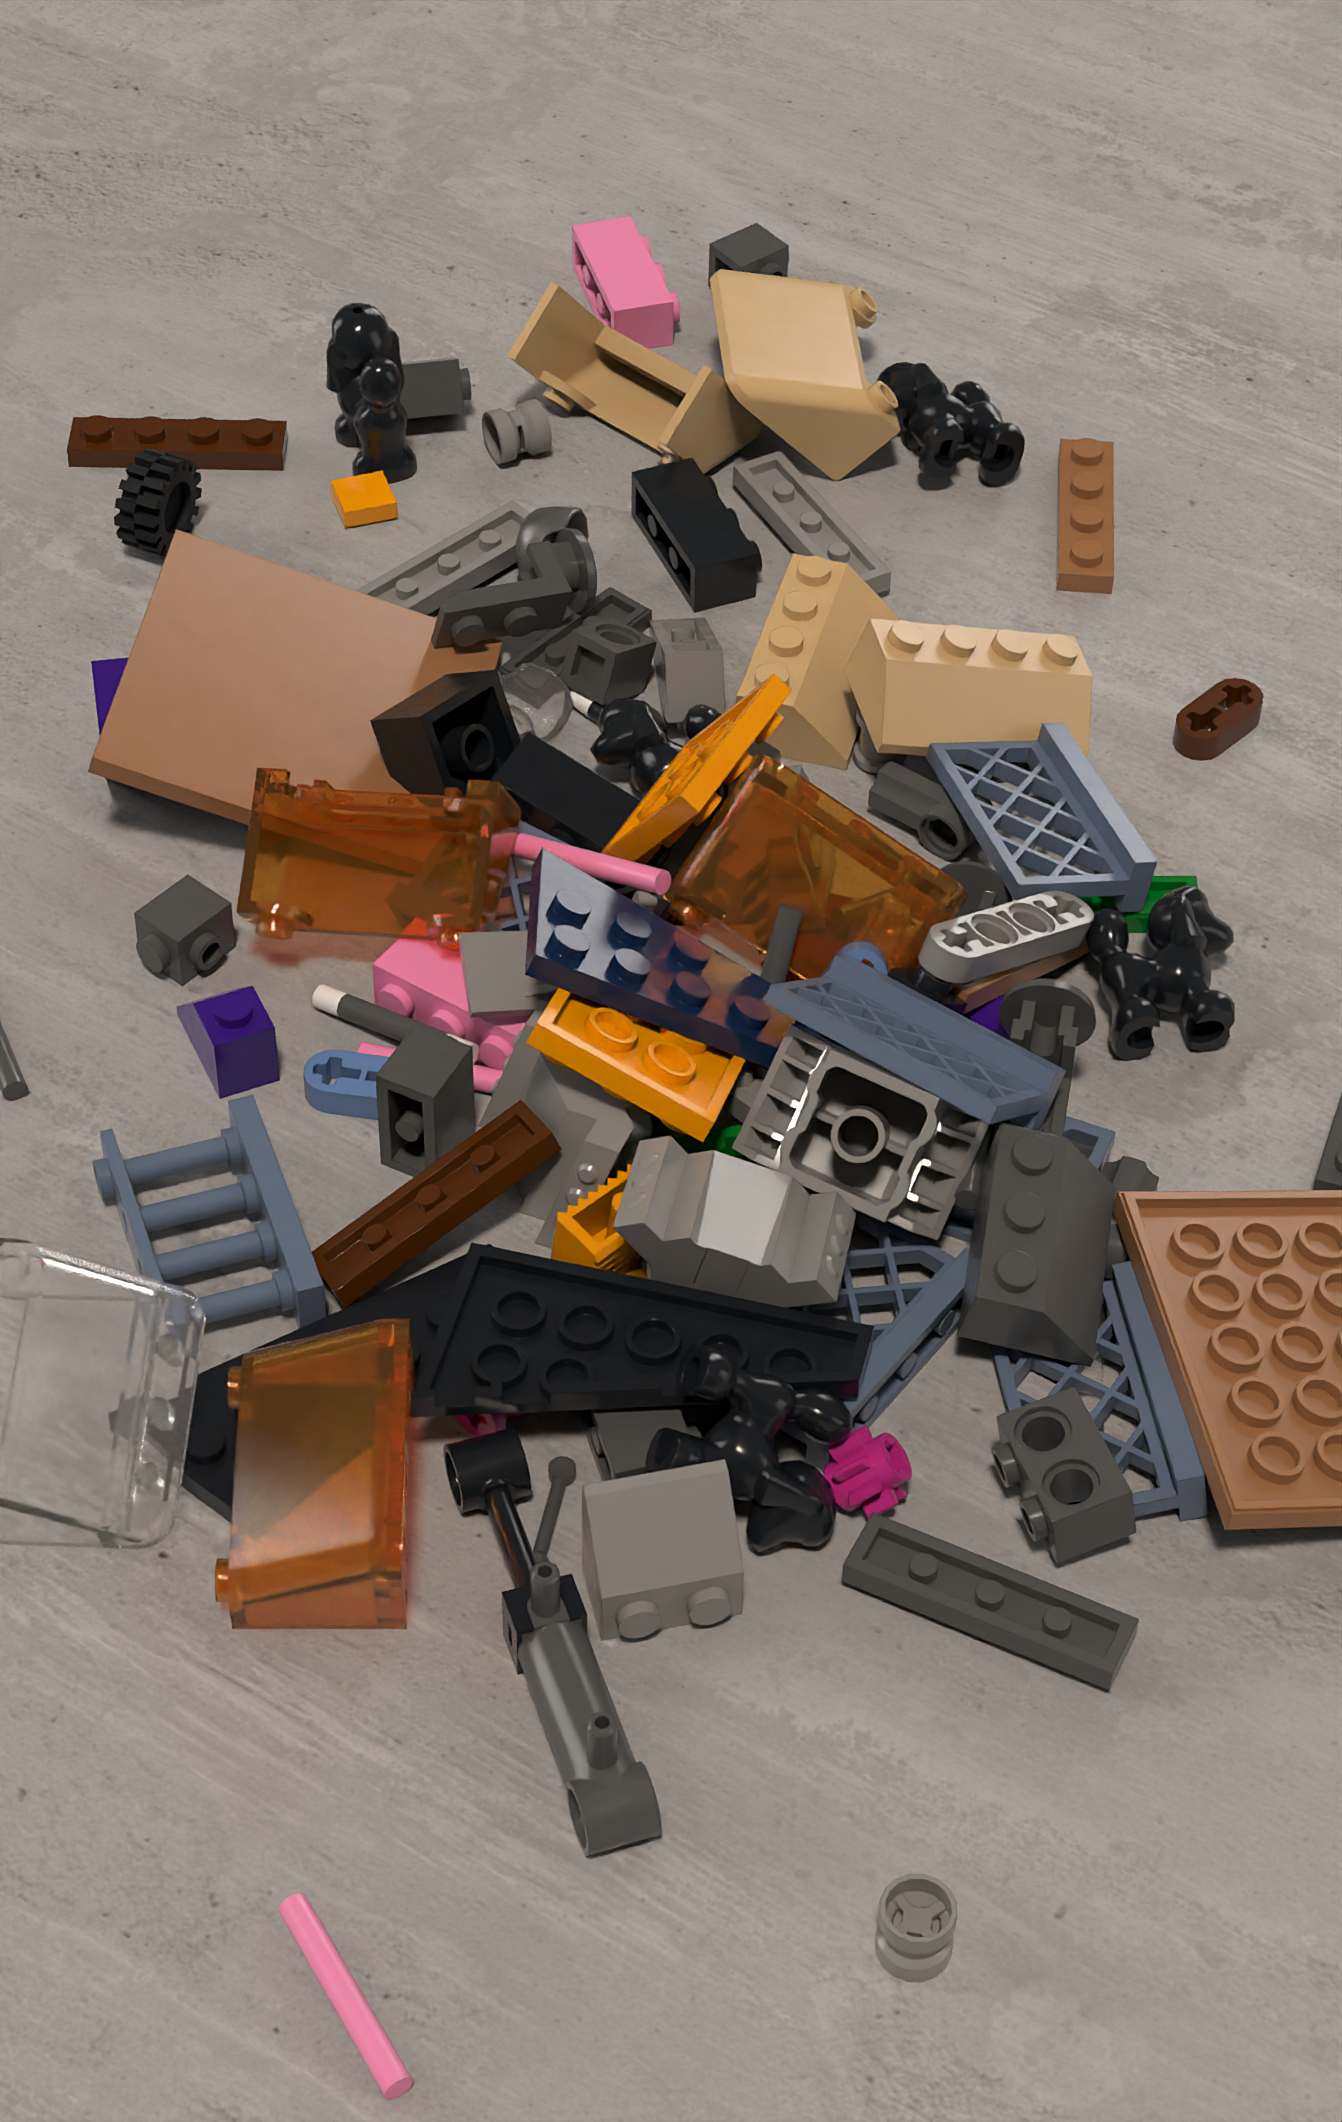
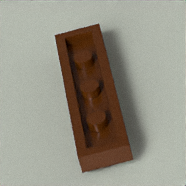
(206, 441)
(434, 1202)

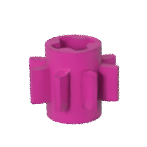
(868, 1471)

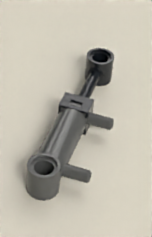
(549, 1643)

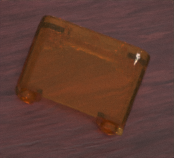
(802, 848)
(375, 860)
(321, 1481)

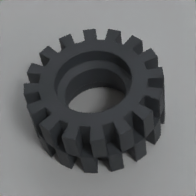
(157, 500)

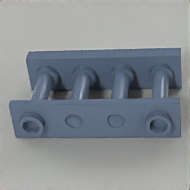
(258, 1190)

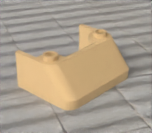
(631, 385)

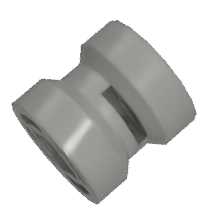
(516, 431)
(916, 1927)

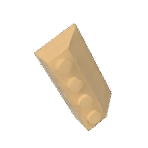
(807, 646)
(966, 685)

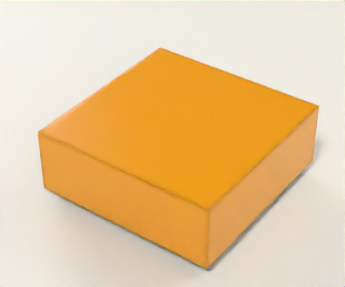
(363, 499)

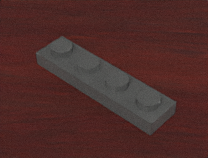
(990, 1600)

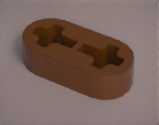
(1227, 725)

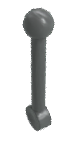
(561, 1474)

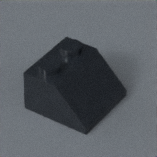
(448, 733)

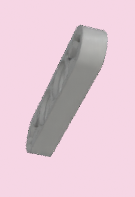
(1005, 936)

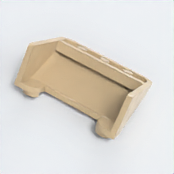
(800, 365)

